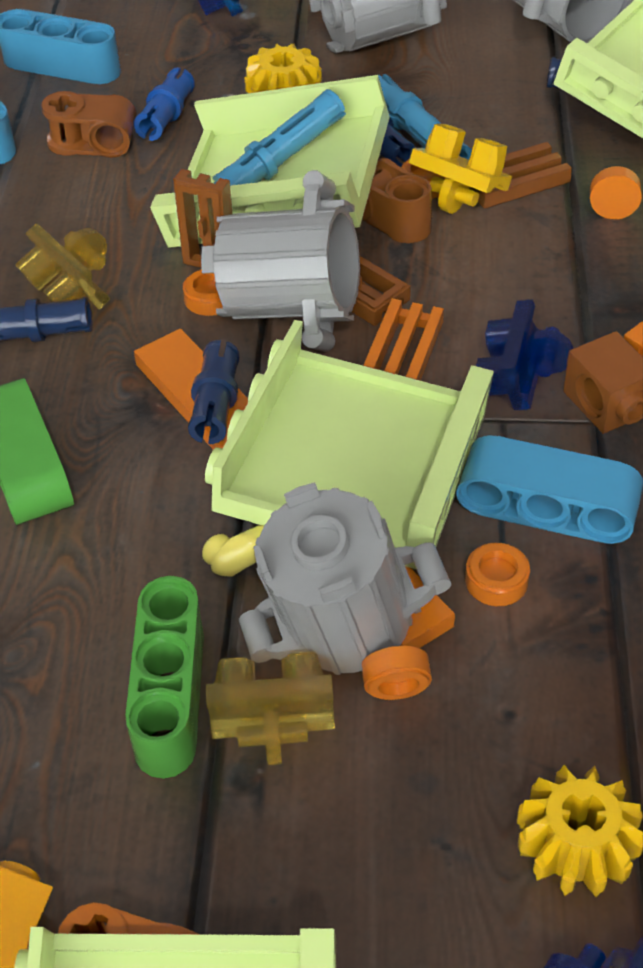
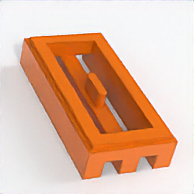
(411, 320)

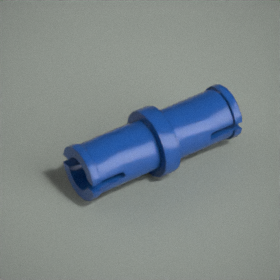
(164, 104)

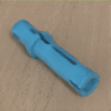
(410, 115)
(264, 157)

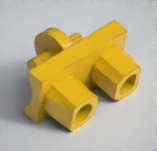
(480, 172)

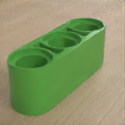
(28, 460)
(169, 700)

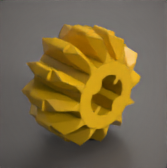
(281, 69)
(580, 830)

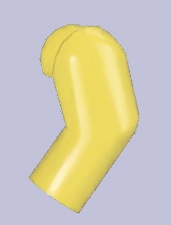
(231, 555)

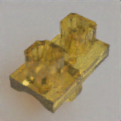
(74, 261)
(270, 709)

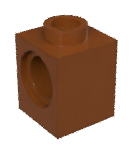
(606, 382)

